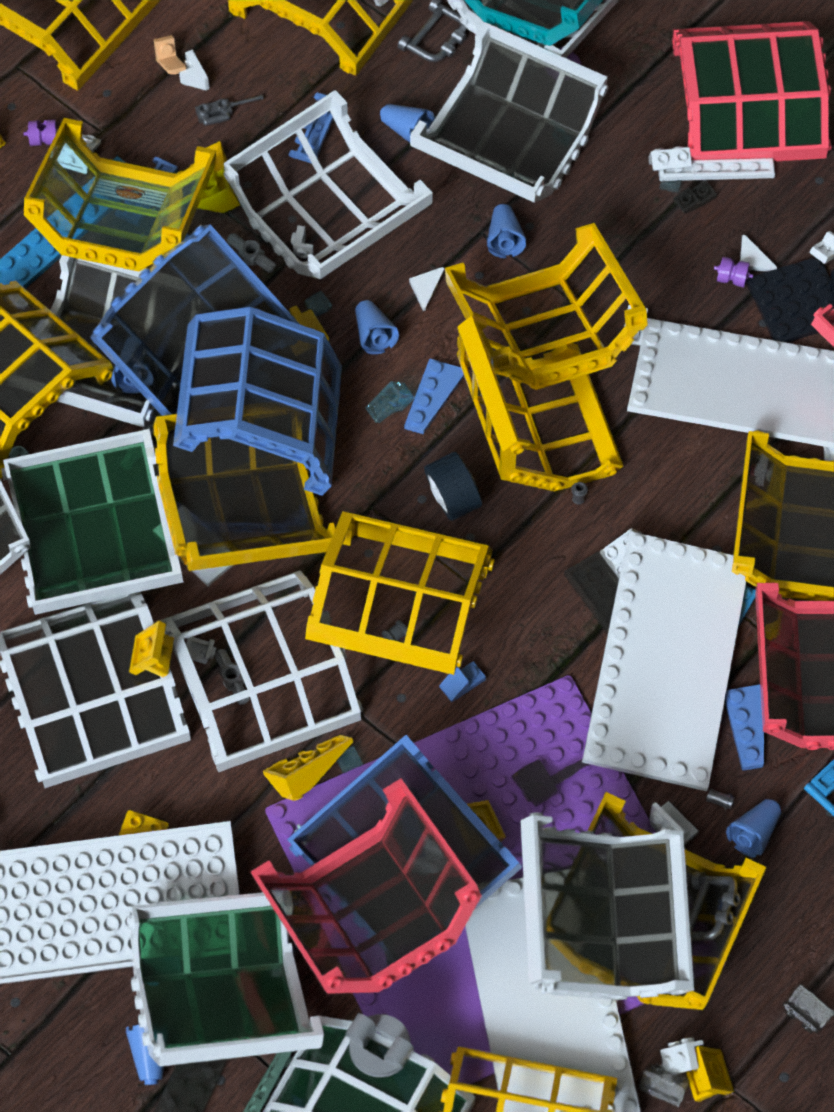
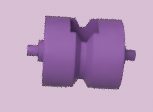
(41, 132)
(730, 271)

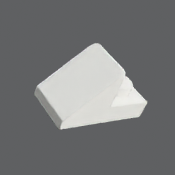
(194, 73)

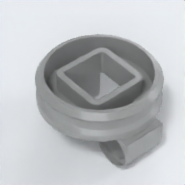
(362, 1031)

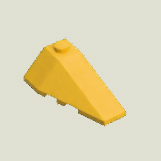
(218, 192)
(302, 773)

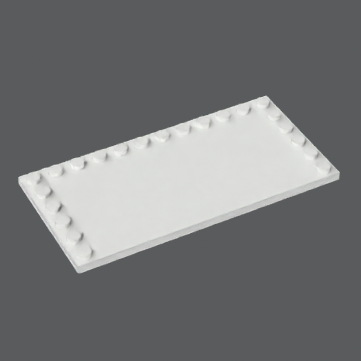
(735, 382)
(666, 662)
(71, 900)
(538, 1026)

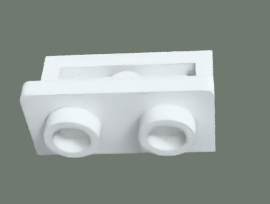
(670, 159)
(680, 1056)

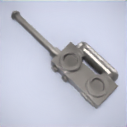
(219, 110)

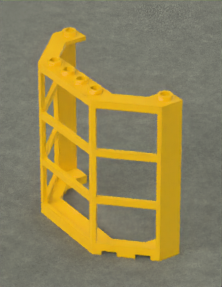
(316, 25)
(42, 38)
(474, 354)
(603, 358)
(407, 537)
(456, 1061)

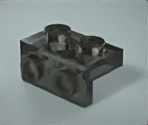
(808, 1009)
(664, 1084)

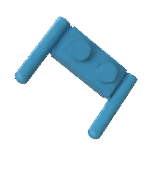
(822, 786)

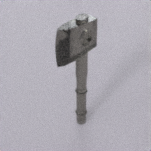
(538, 784)

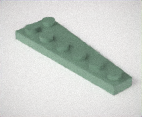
(268, 1081)

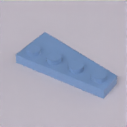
(433, 393)
(746, 724)

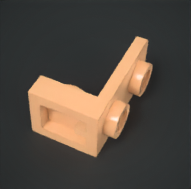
(166, 55)

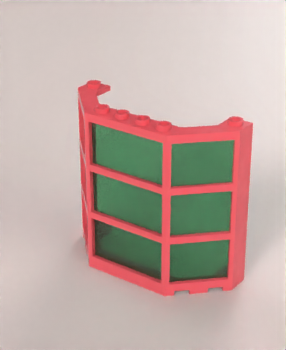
(755, 91)

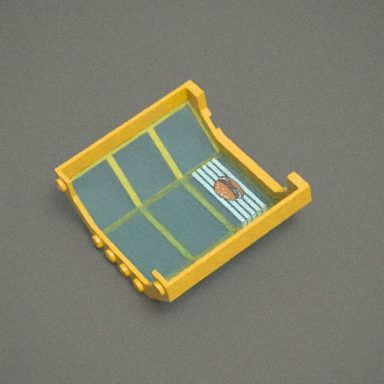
(111, 207)

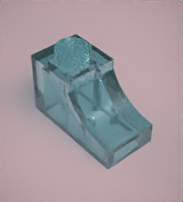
(389, 400)

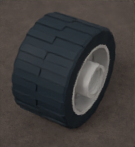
(453, 486)

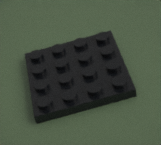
(791, 297)

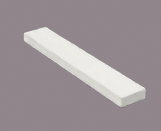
(721, 170)

